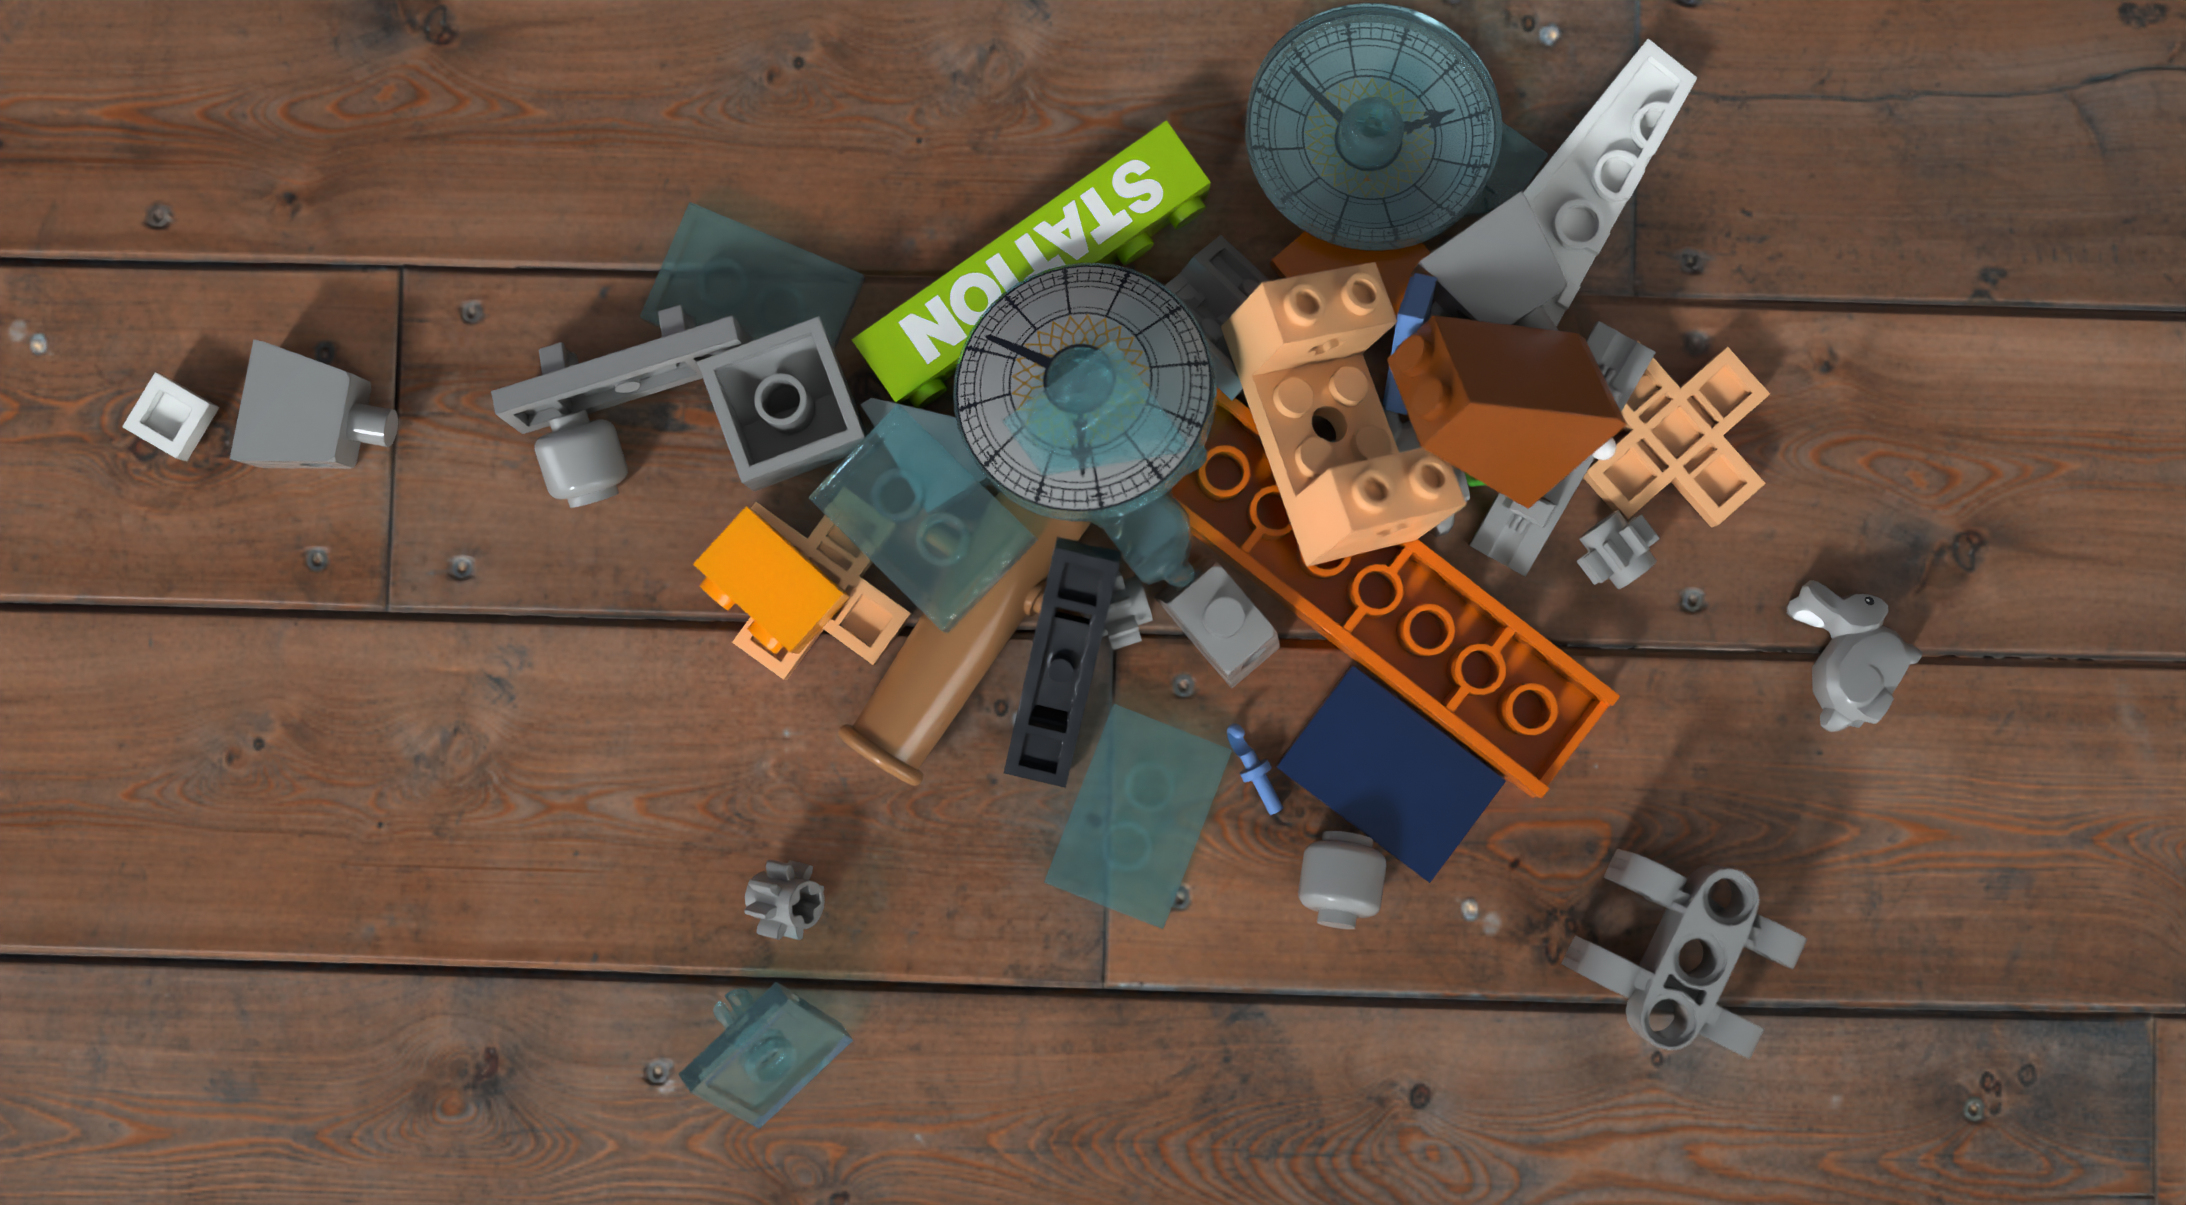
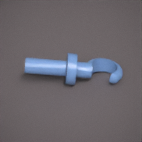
(1254, 769)

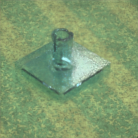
(763, 1053)

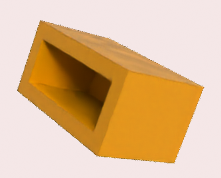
(770, 582)

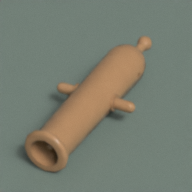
(941, 670)

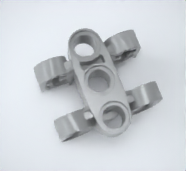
(1687, 916)

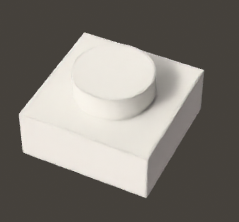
(170, 417)

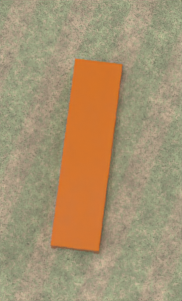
(1400, 617)

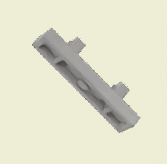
(618, 376)
(1517, 533)

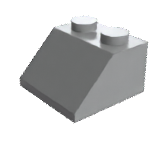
(783, 404)

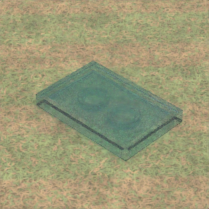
(740, 272)
(923, 519)
(1138, 816)

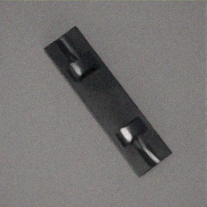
(1062, 661)

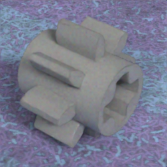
(1618, 549)
(1126, 612)
(784, 899)

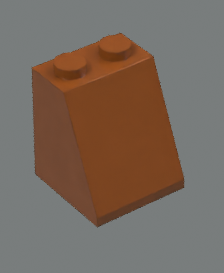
(1505, 401)

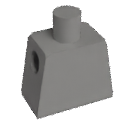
(1497, 269)
(305, 413)
(1220, 621)

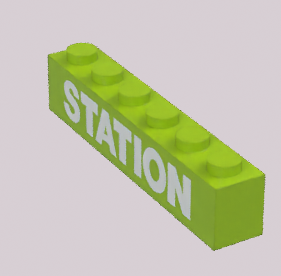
(1092, 222)

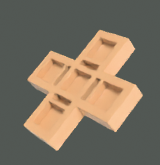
(1680, 440)
(864, 623)

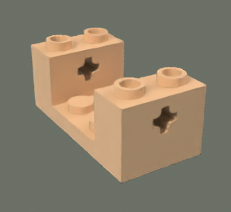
(1303, 357)

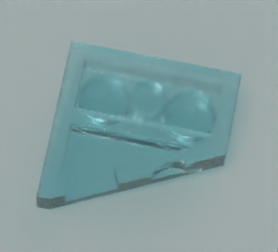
(1094, 418)

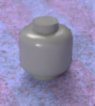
(581, 459)
(1342, 879)

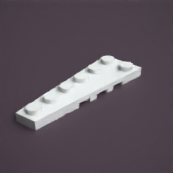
(1602, 163)

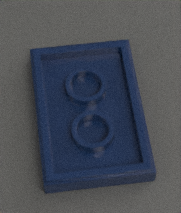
(1390, 773)

